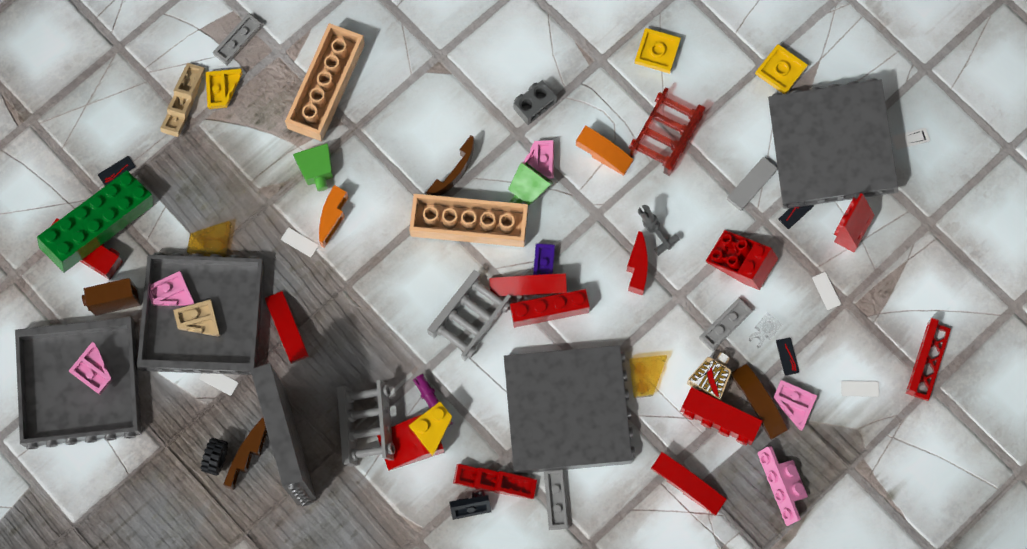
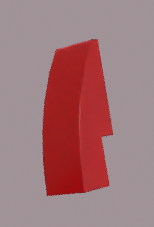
(638, 265)

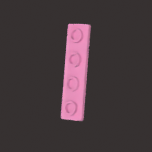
(784, 483)

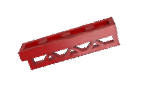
(922, 356)

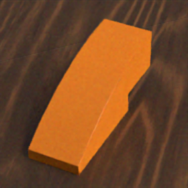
(604, 150)
(332, 214)

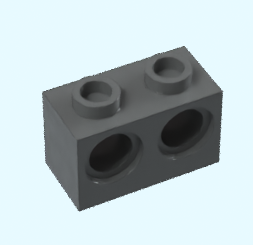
(538, 105)

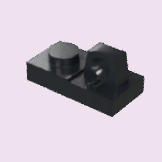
(472, 506)

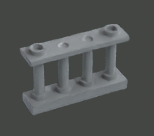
(461, 298)
(347, 420)

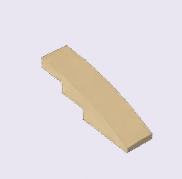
(183, 99)

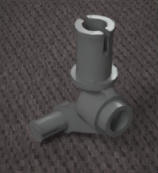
(652, 224)

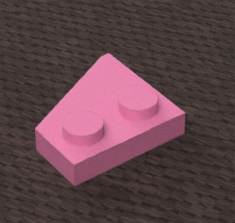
(542, 157)
(171, 291)
(92, 369)
(794, 402)

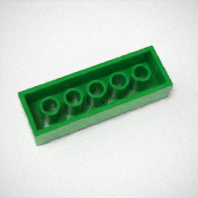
(95, 221)

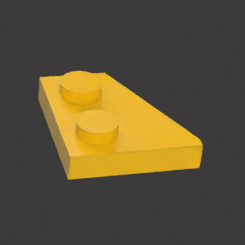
(221, 87)
(431, 427)

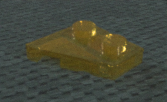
(210, 240)
(646, 374)

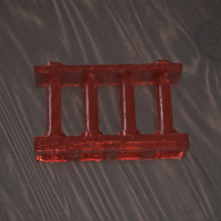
(677, 147)

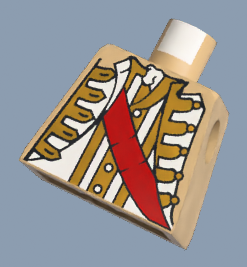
(711, 376)

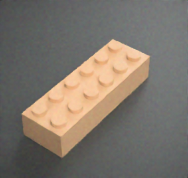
(325, 82)
(468, 220)

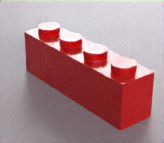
(102, 260)
(549, 308)
(720, 416)

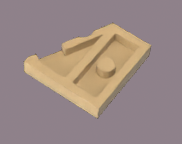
(198, 318)

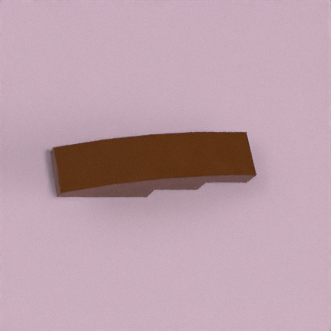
(251, 446)

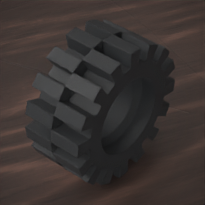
(214, 456)

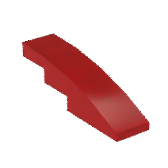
(529, 285)
(286, 327)
(495, 481)
(688, 483)

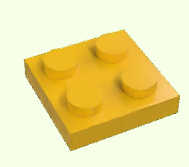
(657, 50)
(781, 69)

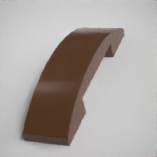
(466, 151)
(759, 400)

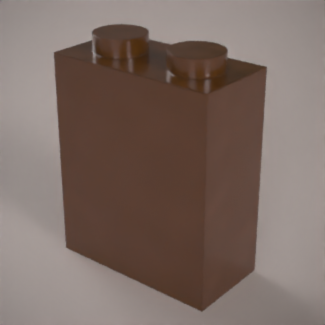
(111, 297)

